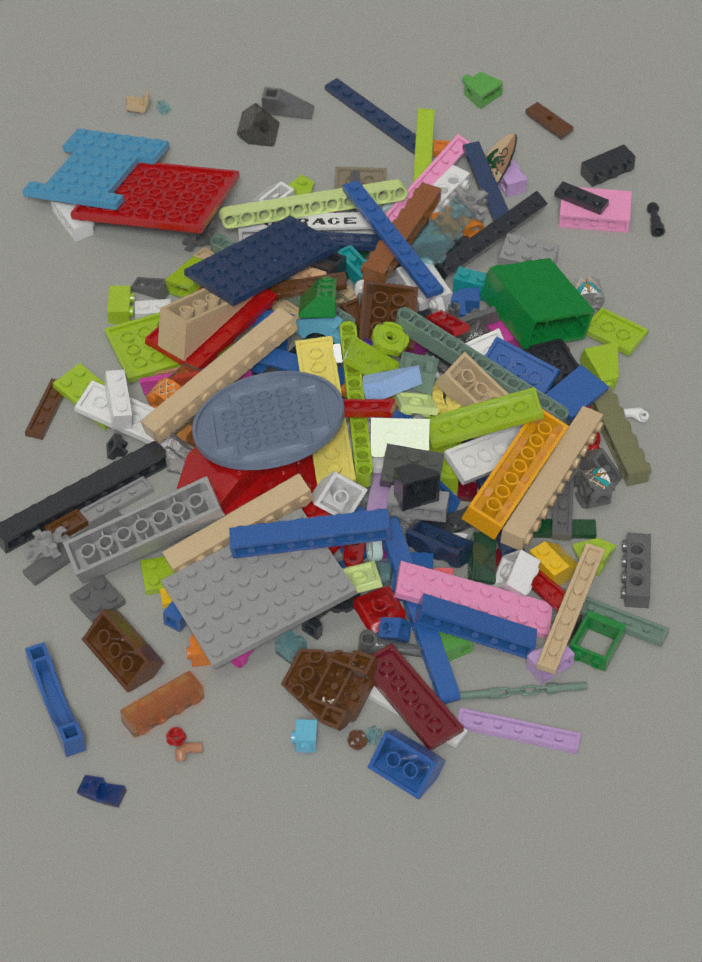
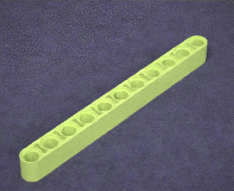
(305, 207)

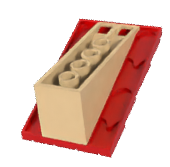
(204, 325)

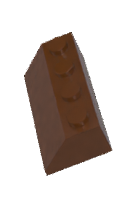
(122, 650)

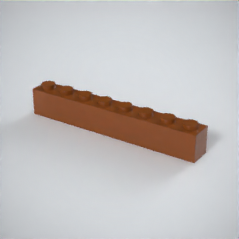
(409, 224)

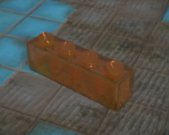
(162, 704)

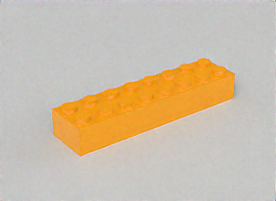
(514, 474)

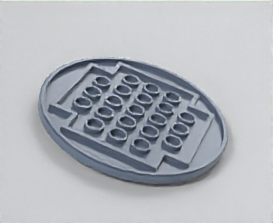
(268, 420)

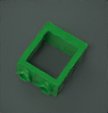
(603, 626)

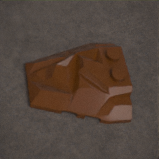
(331, 684)

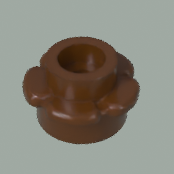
(352, 739)

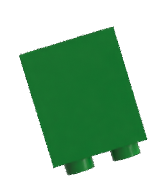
(537, 302)

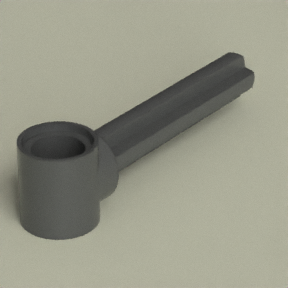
(377, 644)

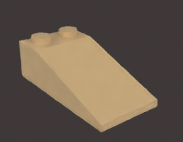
(468, 382)

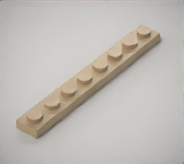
(570, 609)

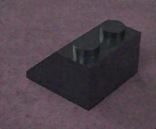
(415, 486)

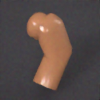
(181, 751)

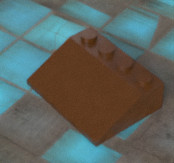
(381, 303)

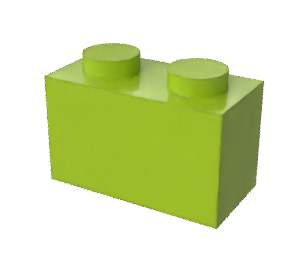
(119, 304)

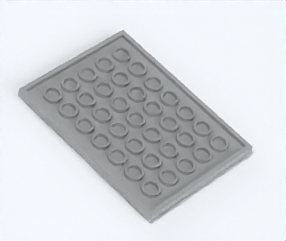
(255, 598)

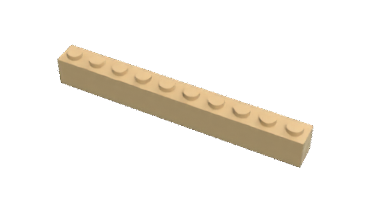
(219, 374)
(552, 479)

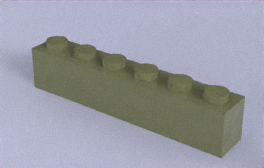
(621, 441)

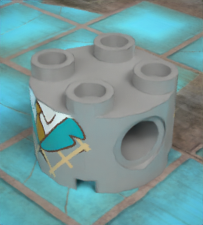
(590, 290)

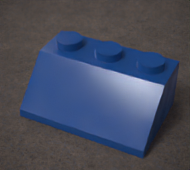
(406, 763)

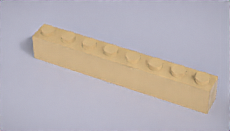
(263, 509)

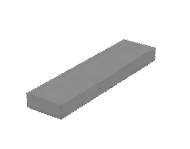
(118, 499)

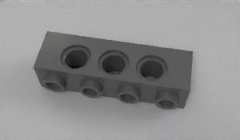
(637, 570)

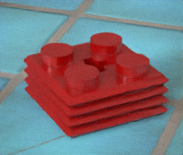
(376, 605)

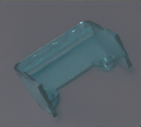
(439, 234)

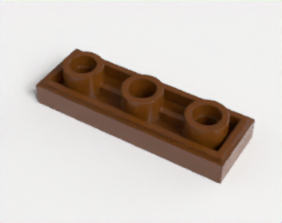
(549, 120)

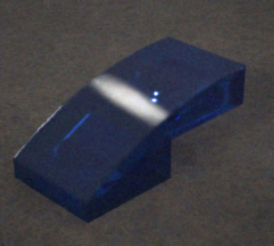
(99, 791)

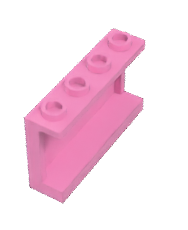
(613, 219)

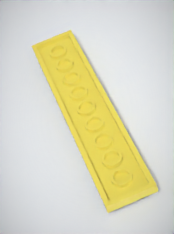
(318, 358)

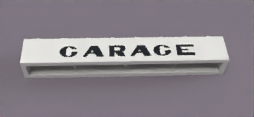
(328, 222)

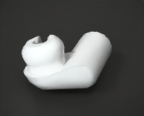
(637, 413)

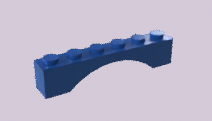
(62, 719)

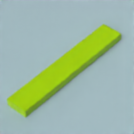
(423, 141)

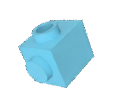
(305, 736)

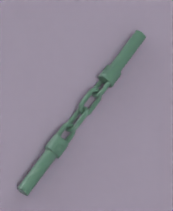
(549, 688)

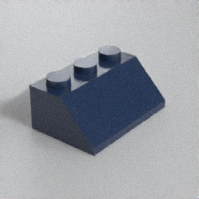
(444, 544)

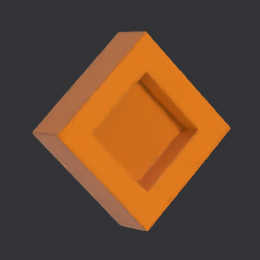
(439, 146)

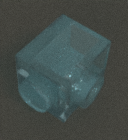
(289, 645)

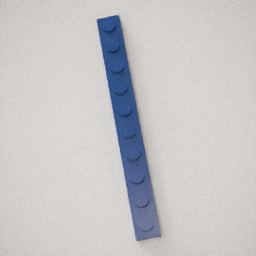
(393, 239)

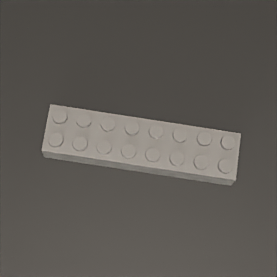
(144, 530)

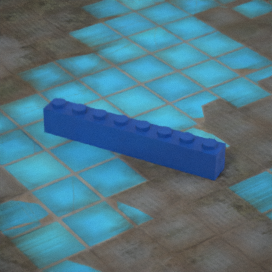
(310, 533)

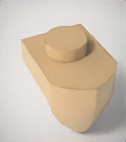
(137, 104)

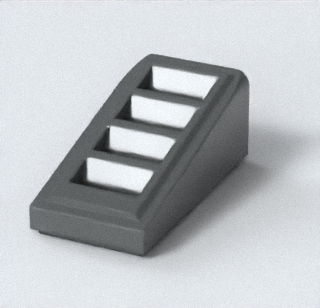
(151, 287)

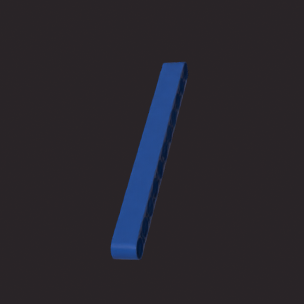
(427, 638)

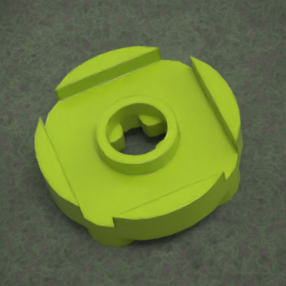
(390, 347)

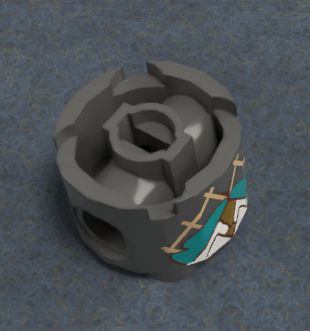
(593, 487)

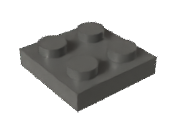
(97, 596)

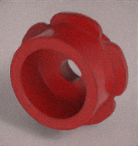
(175, 732)

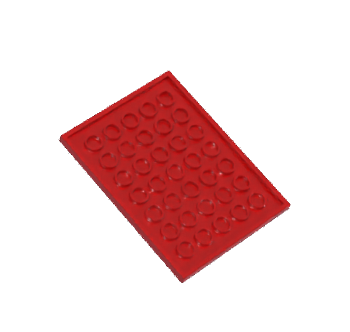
(166, 197)

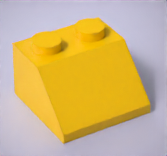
(554, 562)

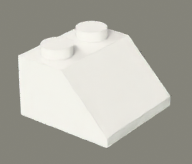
(338, 494)
(516, 572)

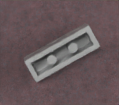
(434, 511)

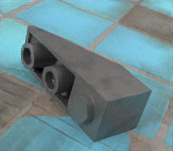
(281, 102)

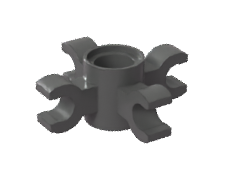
(200, 238)

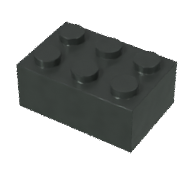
(401, 455)

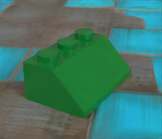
(319, 299)

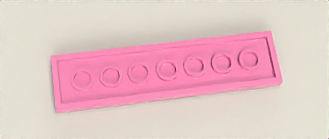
(525, 610)

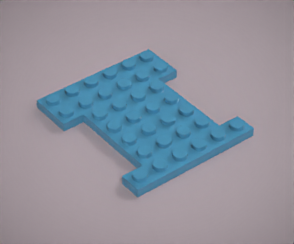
(96, 168)

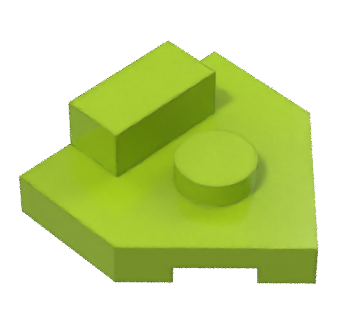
(609, 550)

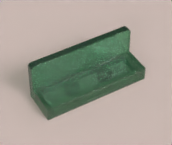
(482, 559)

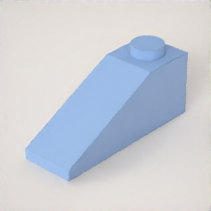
(391, 382)

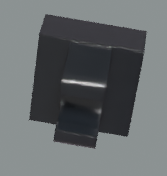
(116, 447)

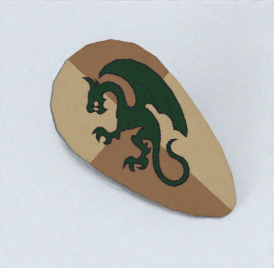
(501, 155)

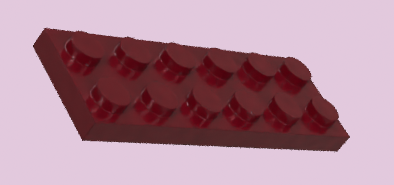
(414, 699)

